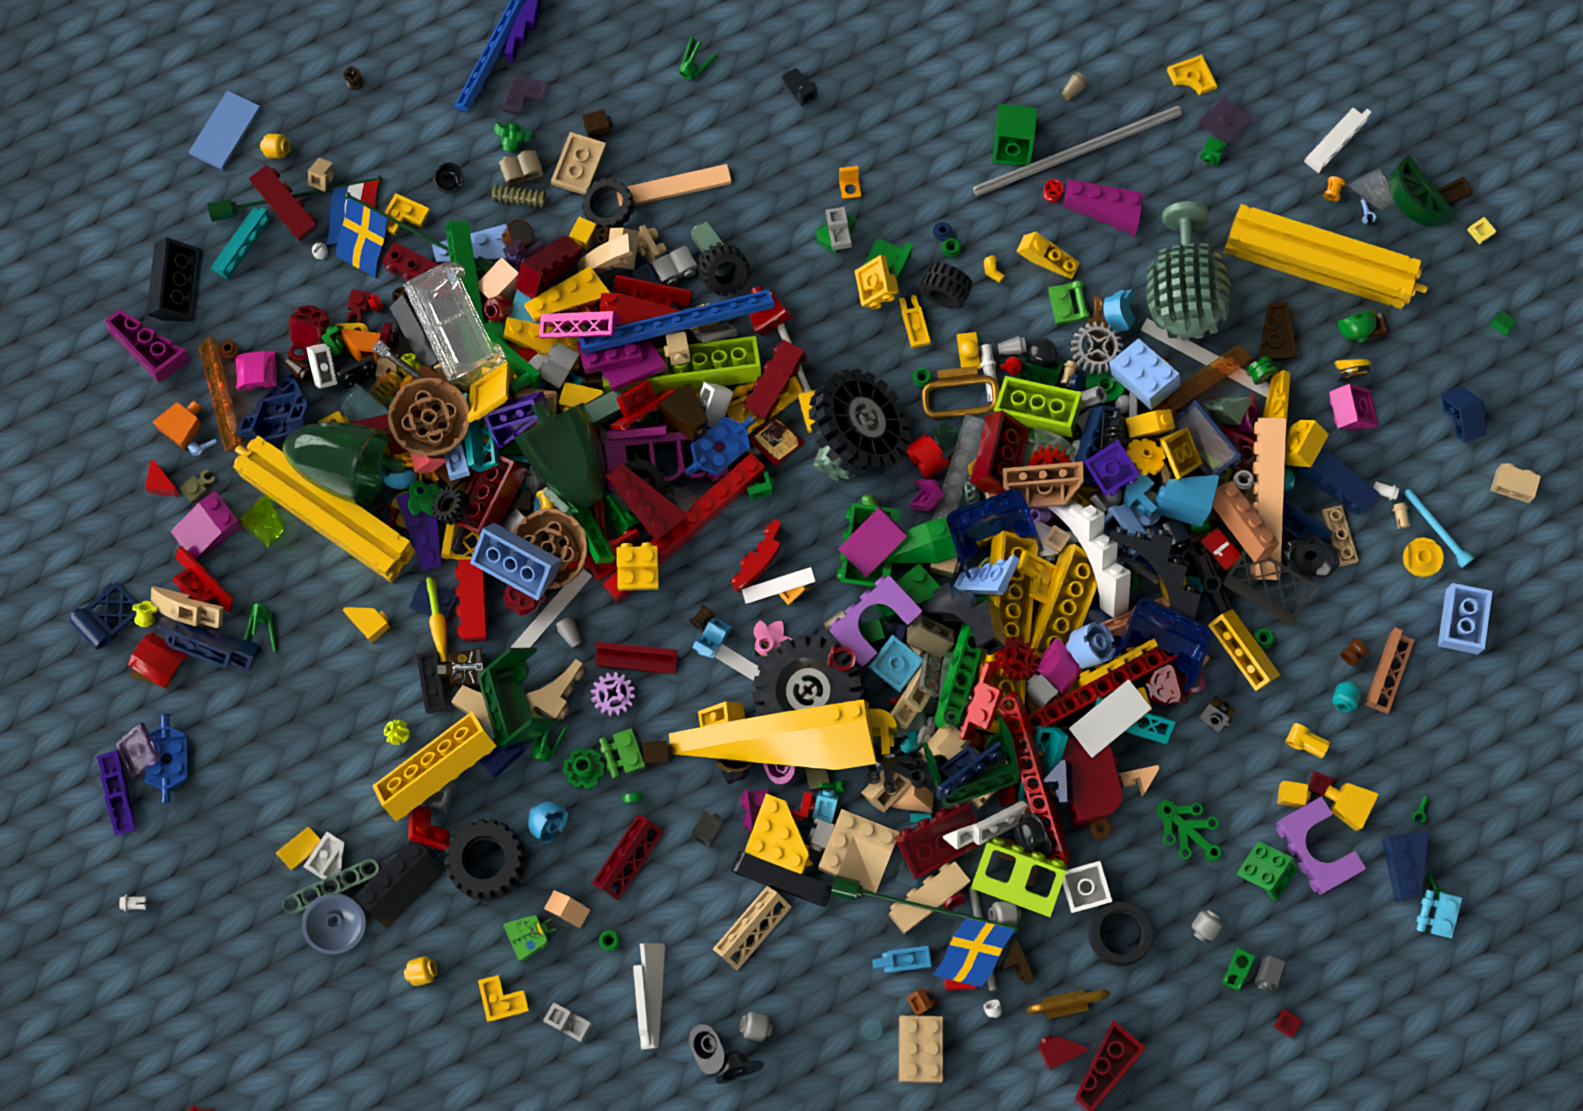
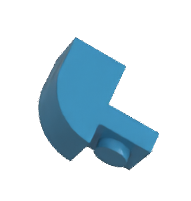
(1117, 310)
(1135, 495)
(712, 638)

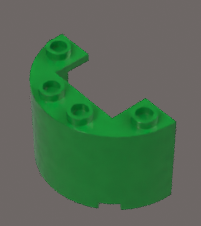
(848, 572)

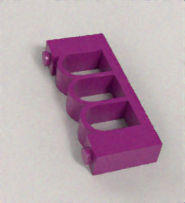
(616, 453)

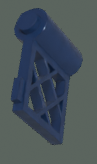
(93, 627)

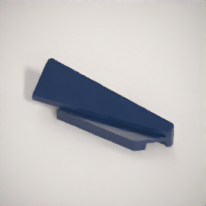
(208, 644)

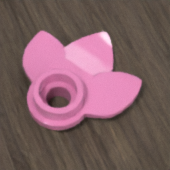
(769, 634)

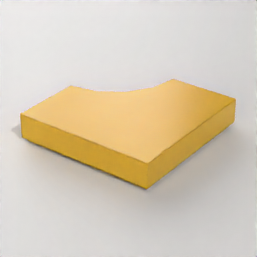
(1193, 73)

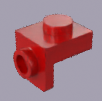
(808, 805)

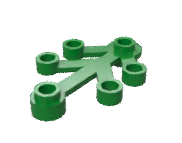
(1187, 827)

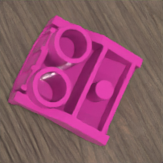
(256, 370)
(1058, 667)

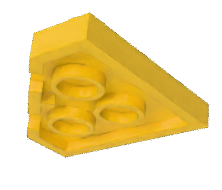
(778, 836)

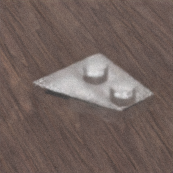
(1374, 189)

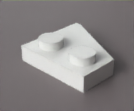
(326, 858)

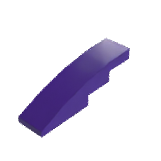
(525, 21)
(116, 792)

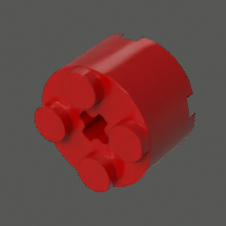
(927, 456)

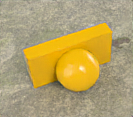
(968, 350)

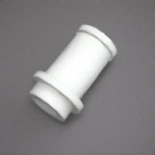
(1386, 490)
(132, 903)

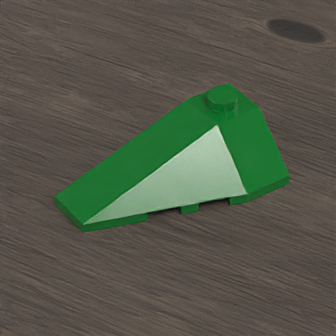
(924, 544)

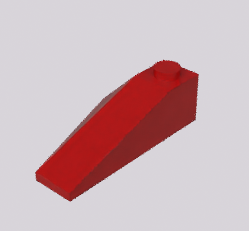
(631, 308)

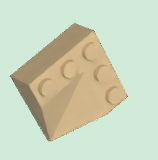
(858, 850)

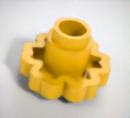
(1146, 456)

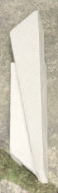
(988, 828)
(648, 990)

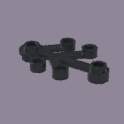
(893, 764)

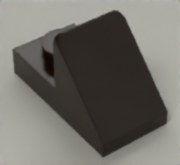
(1017, 957)

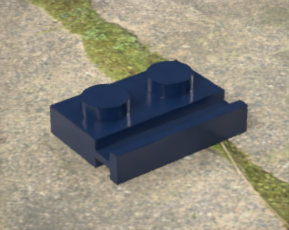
(422, 603)

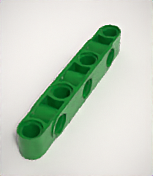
(962, 666)

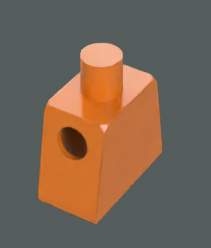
(180, 423)

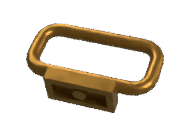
(959, 377)
(1067, 1003)

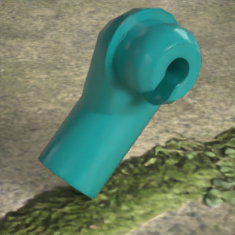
(911, 743)

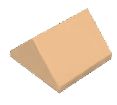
(499, 281)

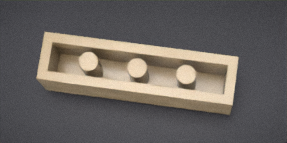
(933, 893)

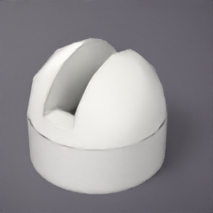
(321, 253)
(993, 1008)

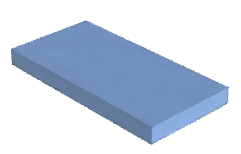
(224, 130)

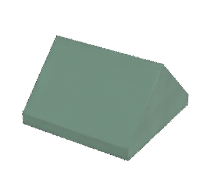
(1228, 409)

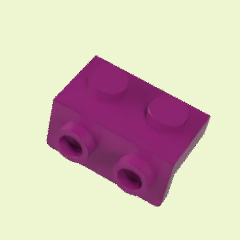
(928, 497)

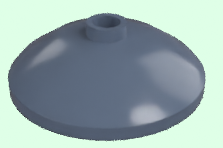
(336, 935)

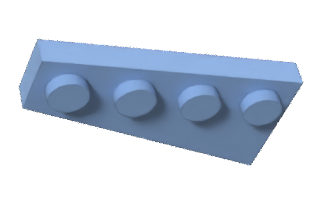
(485, 243)
(988, 579)

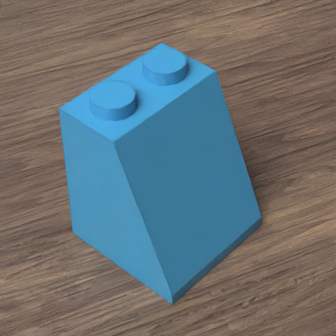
(1187, 499)

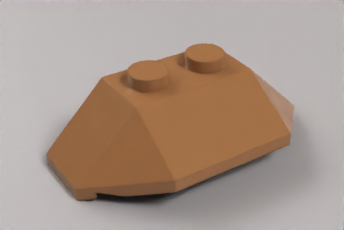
(1045, 484)

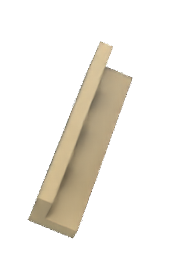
(749, 924)

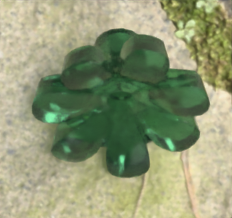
(944, 436)

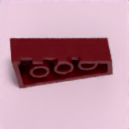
(547, 266)
(774, 380)
(647, 504)

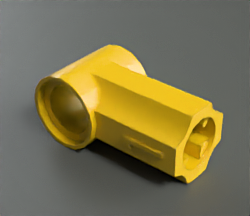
(1302, 738)

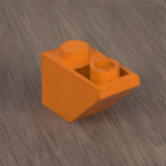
(360, 343)

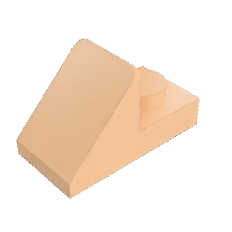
(1143, 776)

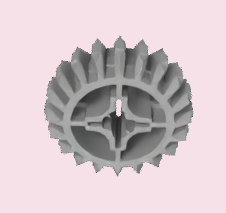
(1085, 359)

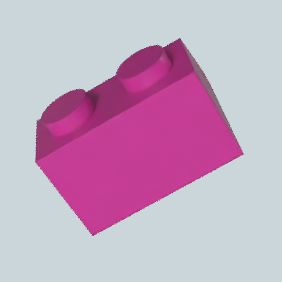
(1353, 408)

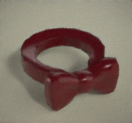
(394, 513)
(835, 650)
(959, 899)

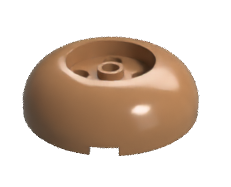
(421, 396)
(558, 527)

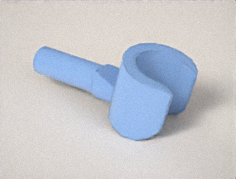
(1367, 213)
(196, 450)

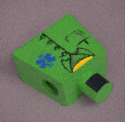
(528, 935)

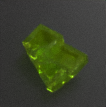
(263, 521)

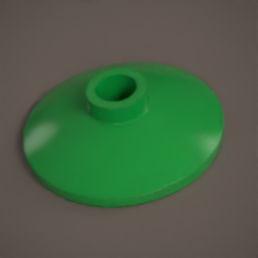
(1115, 387)

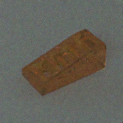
(392, 377)

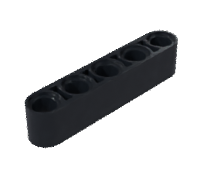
(781, 879)

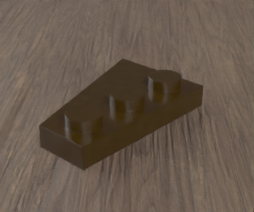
(1278, 334)

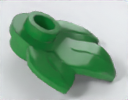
(424, 500)

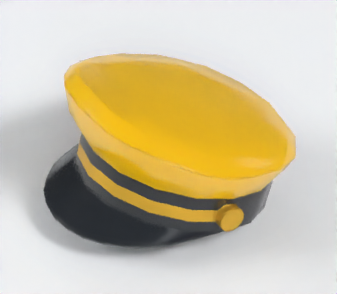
(1352, 367)

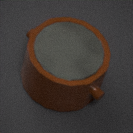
(520, 230)

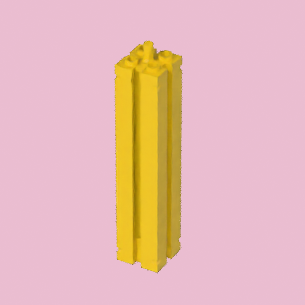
(1324, 257)
(334, 518)

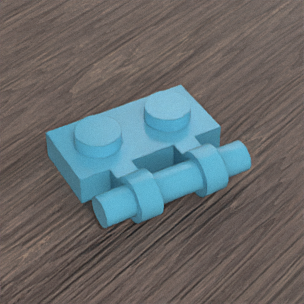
(1445, 913)

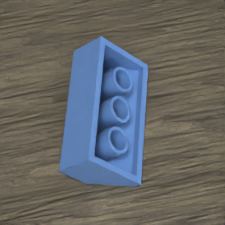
(515, 561)

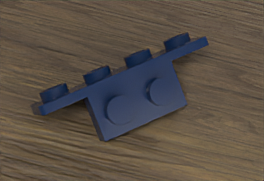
(1298, 523)
(963, 766)

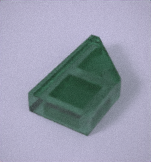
(566, 507)

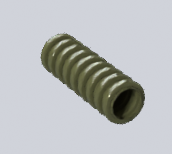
(519, 196)

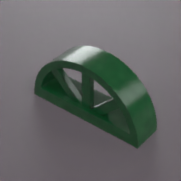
(1434, 211)

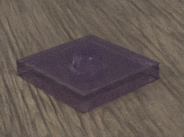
(1225, 120)
(138, 750)

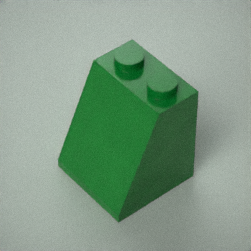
(1014, 135)

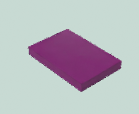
(632, 373)
(639, 431)
(873, 542)

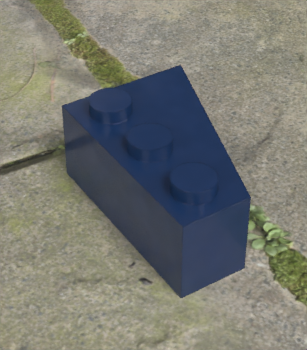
(1406, 863)

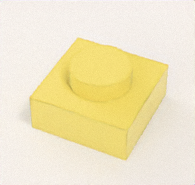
(1481, 230)

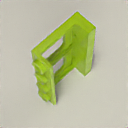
(1014, 890)

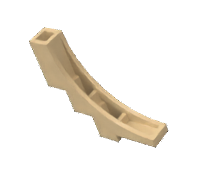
(547, 700)

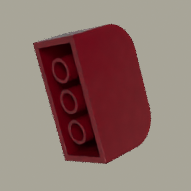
(1095, 783)

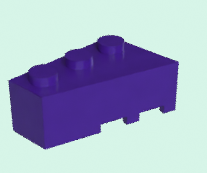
(513, 417)

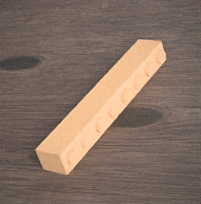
(1269, 484)

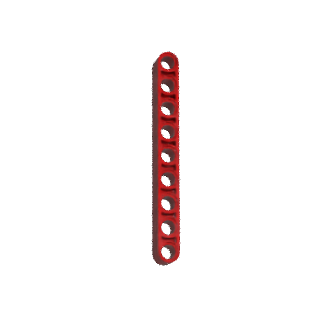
(1092, 692)
(1036, 771)

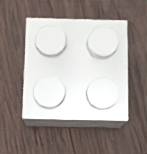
(1086, 887)

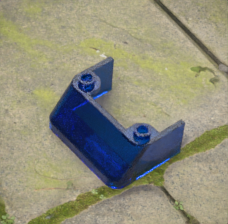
(987, 519)
(1172, 633)

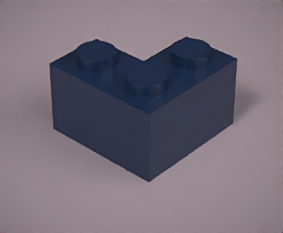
(1466, 413)

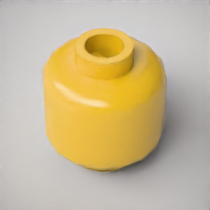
(275, 146)
(420, 971)

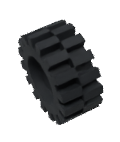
(442, 502)

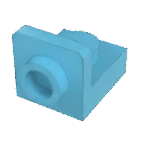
(825, 805)

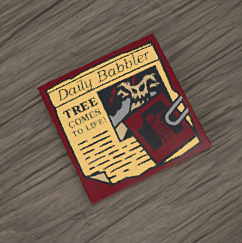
(776, 441)

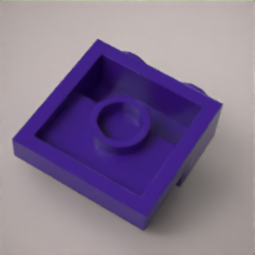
(1112, 468)

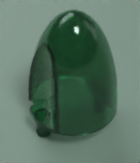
(566, 453)
(342, 459)

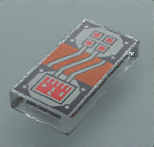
(931, 675)

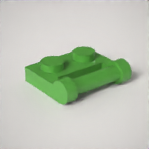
(1062, 303)

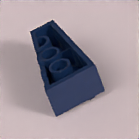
(1091, 441)
(1339, 482)

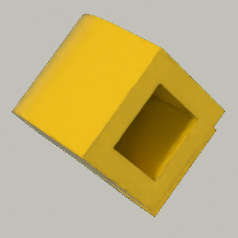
(883, 725)

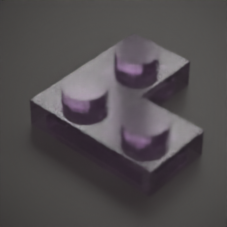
(521, 89)
(516, 252)

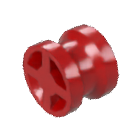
(1053, 185)

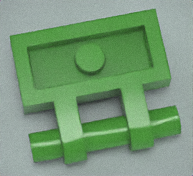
(628, 752)

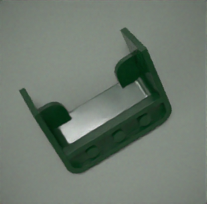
(507, 701)
(995, 775)

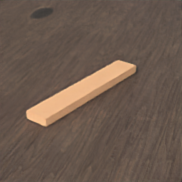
(678, 185)

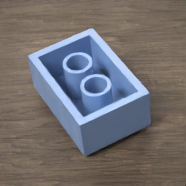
(1145, 374)
(1465, 618)

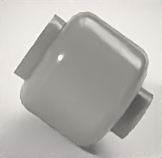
(1005, 913)
(1207, 925)
(755, 1026)

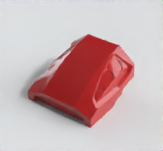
(156, 659)

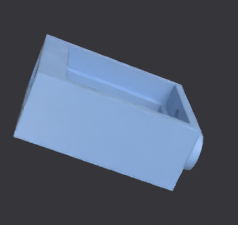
(1126, 520)

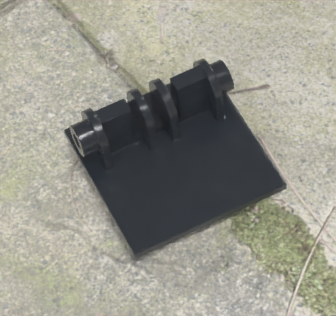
(1114, 429)

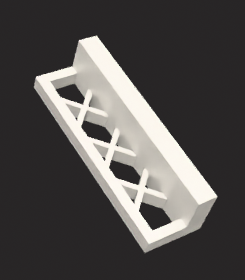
(1337, 139)

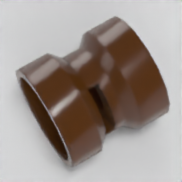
(1354, 652)

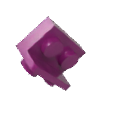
(752, 802)

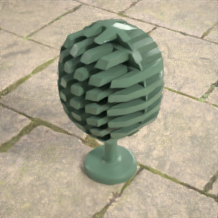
(1190, 285)

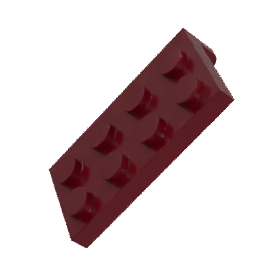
(924, 844)

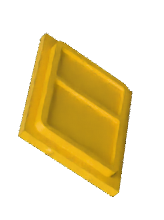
(489, 392)

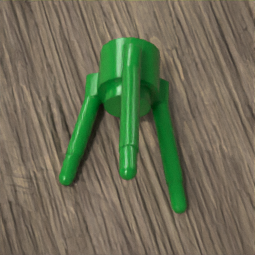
(688, 67)
(259, 615)
(542, 750)

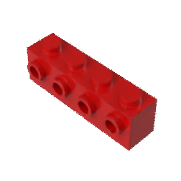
(472, 602)

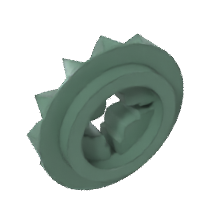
(972, 493)

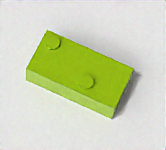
(1040, 405)

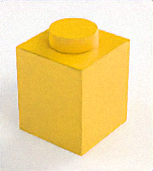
(583, 232)
(1293, 794)

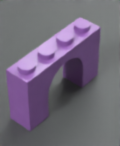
(887, 593)
(1321, 875)

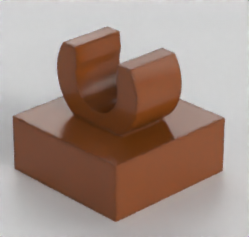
(920, 1002)

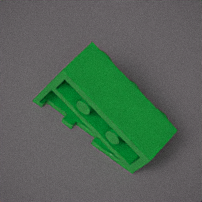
(916, 585)

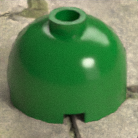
(1358, 326)

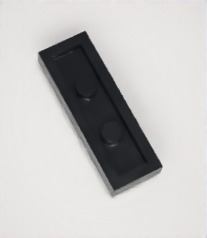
(431, 684)

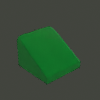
(1503, 322)

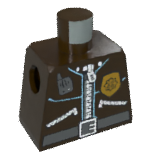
(463, 668)

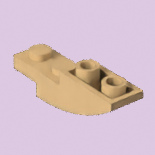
(186, 610)
(910, 702)

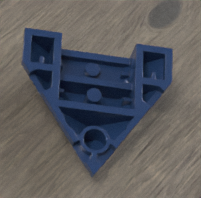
(276, 413)

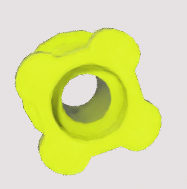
(145, 613)

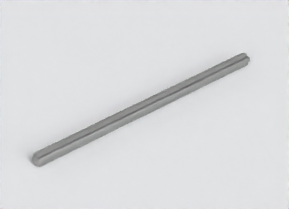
(1077, 151)

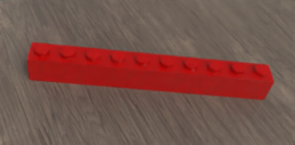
(699, 515)

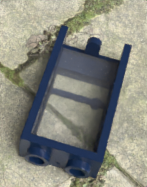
(1211, 440)

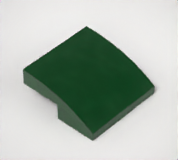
(1041, 374)

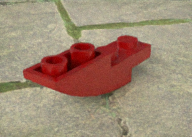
(756, 564)

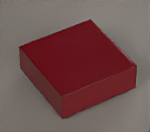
(1319, 783)
(1287, 1023)

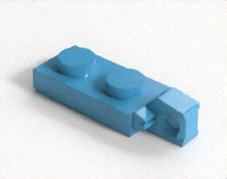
(904, 959)

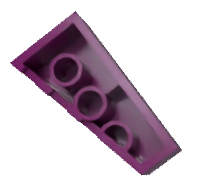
(1105, 204)
(148, 348)

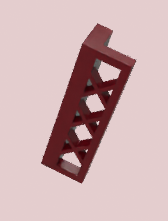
(636, 658)
(625, 854)

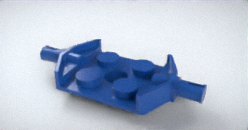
(735, 441)
(172, 775)

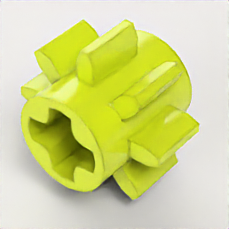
(412, 360)
(396, 732)

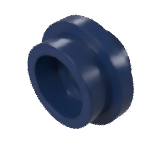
(942, 236)

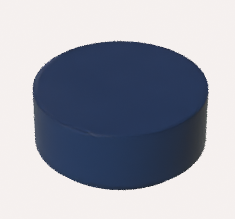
(1078, 382)

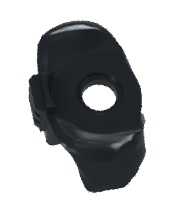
(1295, 556)

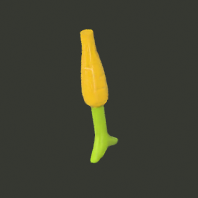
(437, 621)

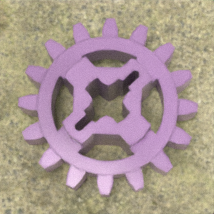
(606, 689)

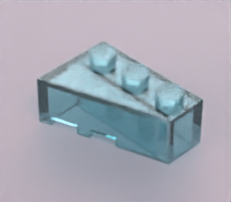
(361, 404)

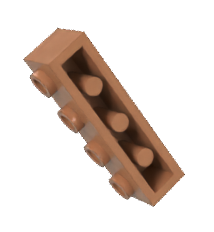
(1244, 522)

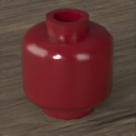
(498, 308)

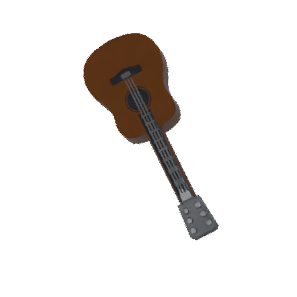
(423, 372)

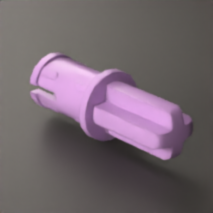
(1042, 514)

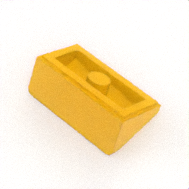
(299, 848)

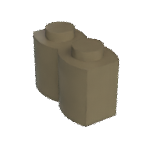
(521, 168)

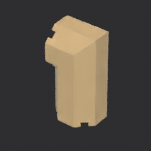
(949, 744)

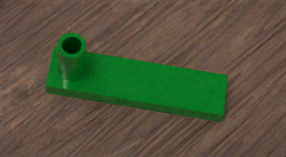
(527, 373)
(596, 541)

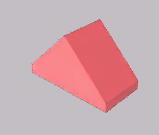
(427, 464)

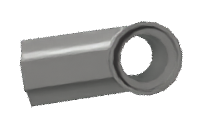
(1092, 398)

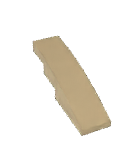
(607, 254)

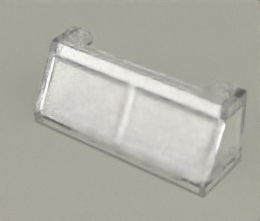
(453, 324)

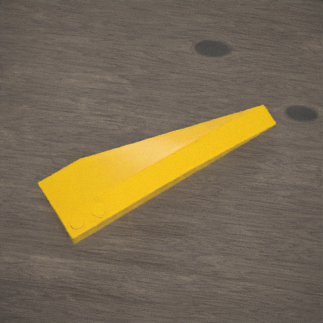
(812, 737)

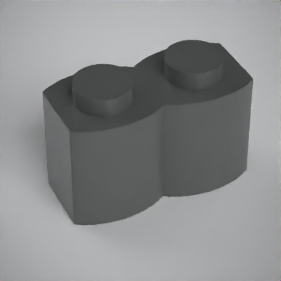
(1269, 973)

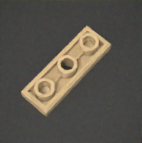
(1337, 523)

